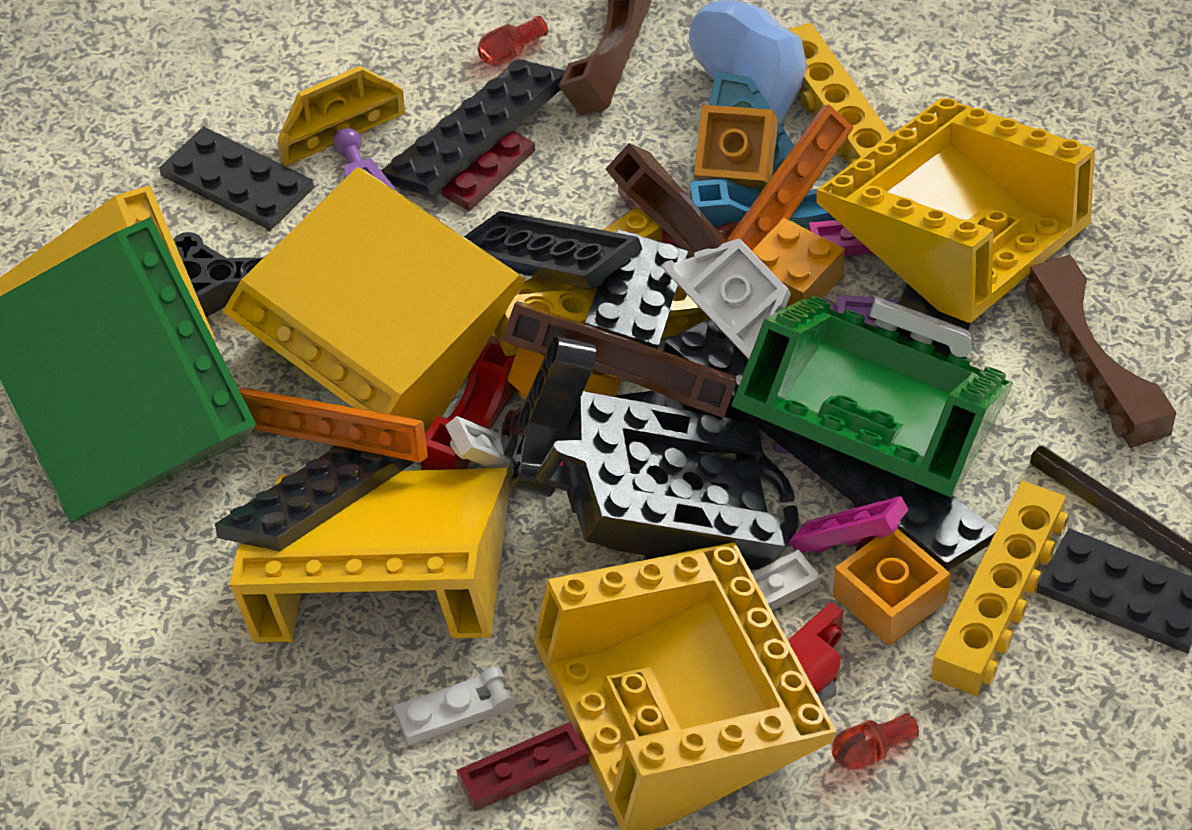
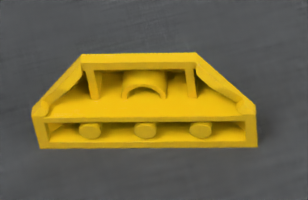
(349, 100)

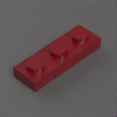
(488, 171)
(522, 766)

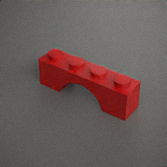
(481, 404)

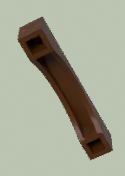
(593, 80)
(663, 199)
(625, 359)
(1134, 404)

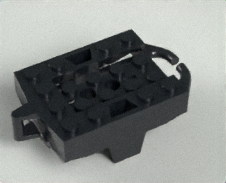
(676, 495)

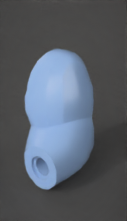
(751, 44)

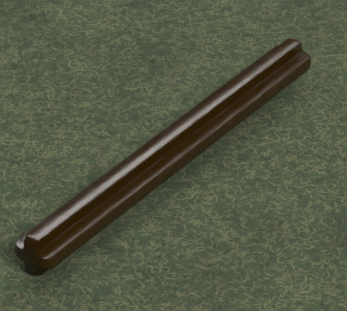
(1113, 505)

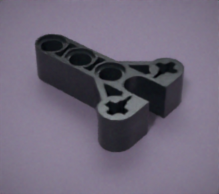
(210, 272)
(548, 409)

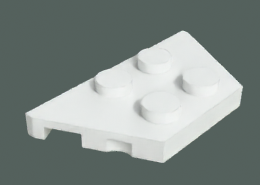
(731, 290)

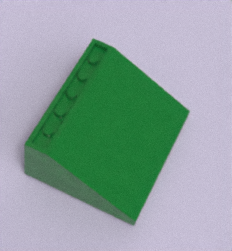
(116, 372)
(871, 393)

